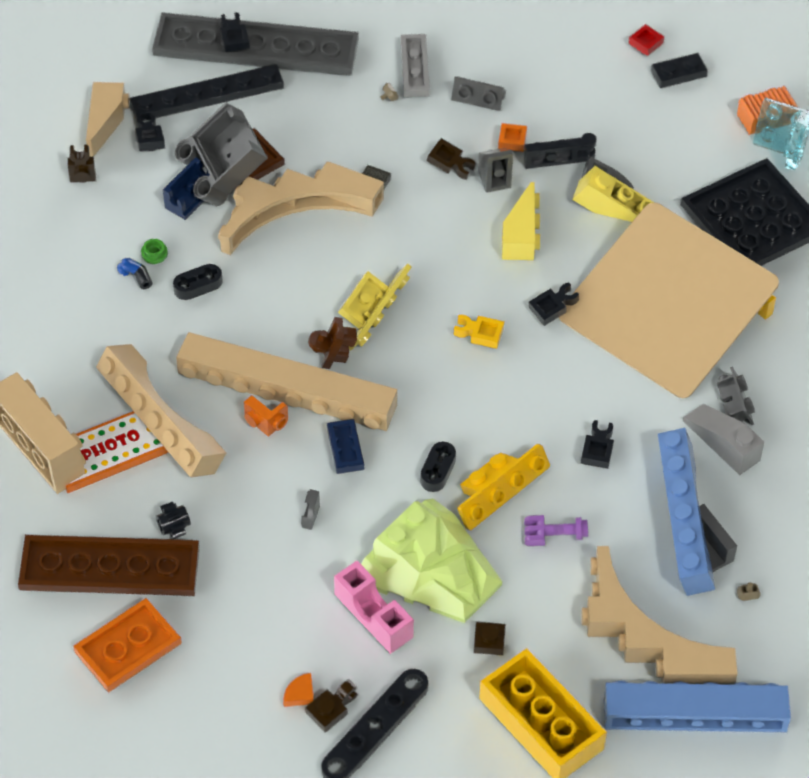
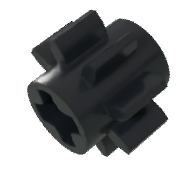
(173, 520)

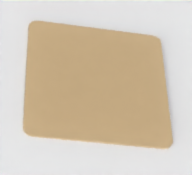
(669, 299)

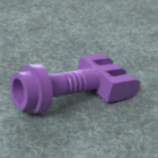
(537, 530)

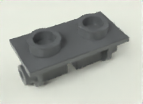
(478, 93)
(733, 388)

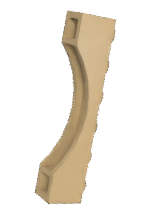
(190, 446)

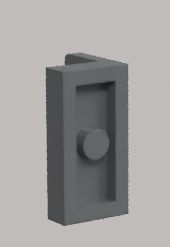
(719, 543)

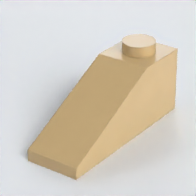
(105, 113)

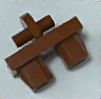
(333, 343)

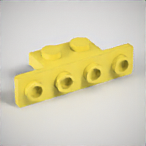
(368, 300)

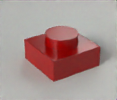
(646, 40)

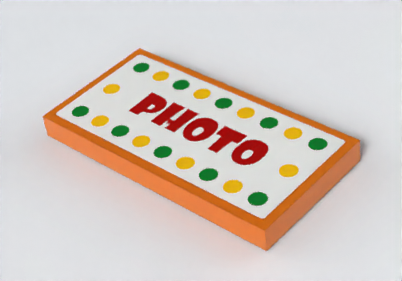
(115, 448)

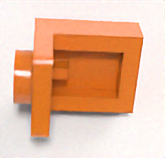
(263, 418)

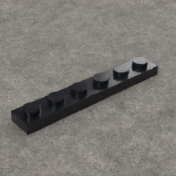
(207, 92)

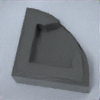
(313, 505)

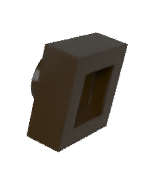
(489, 638)

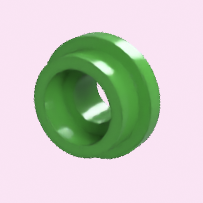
(154, 251)

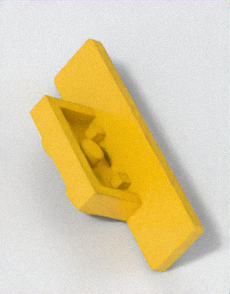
(498, 483)

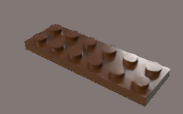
(109, 565)

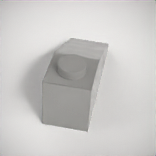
(727, 437)

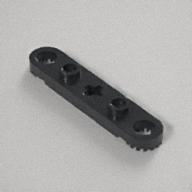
(388, 710)

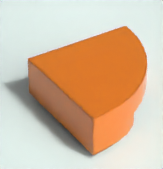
(299, 691)

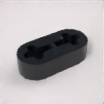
(197, 281)
(443, 468)

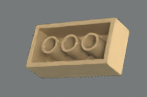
(40, 433)

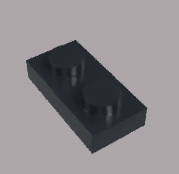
(679, 70)

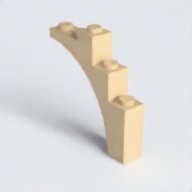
(292, 193)
(643, 640)

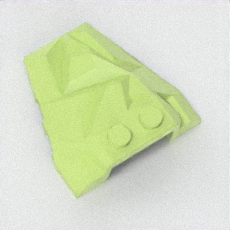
(432, 562)

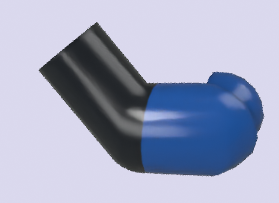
(139, 270)

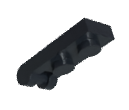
(560, 151)

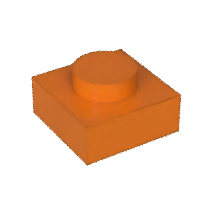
(512, 137)

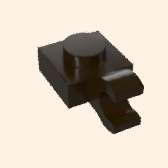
(330, 708)

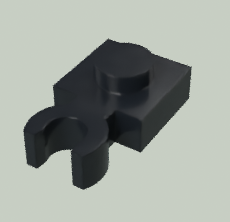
(234, 34)
(149, 135)
(551, 306)
(598, 447)

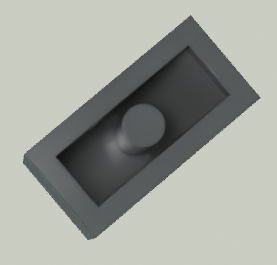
(496, 169)

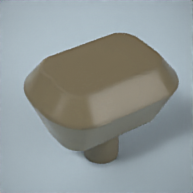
(389, 92)
(748, 592)

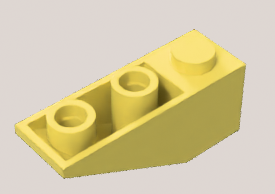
(609, 196)
(519, 227)

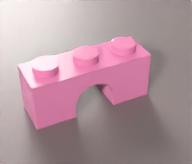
(385, 621)

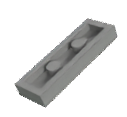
(415, 65)

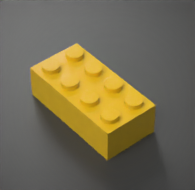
(542, 715)

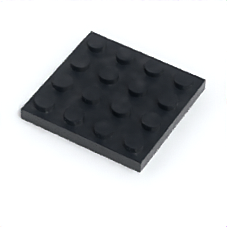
(752, 212)

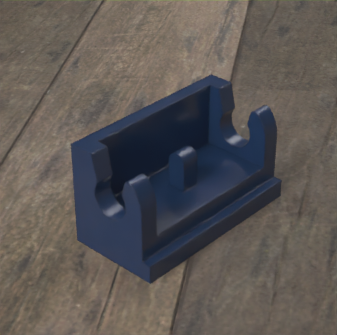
(179, 192)

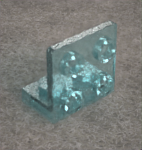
(783, 130)

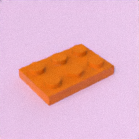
(127, 645)

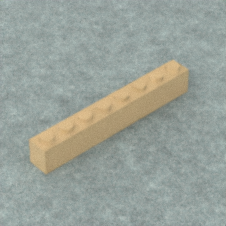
(287, 381)

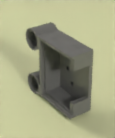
(226, 150)

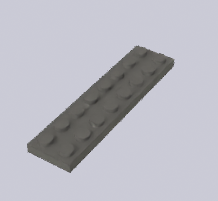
(269, 44)

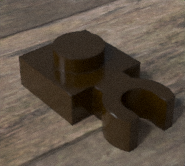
(448, 157)
(81, 165)

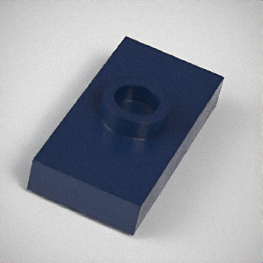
(345, 446)

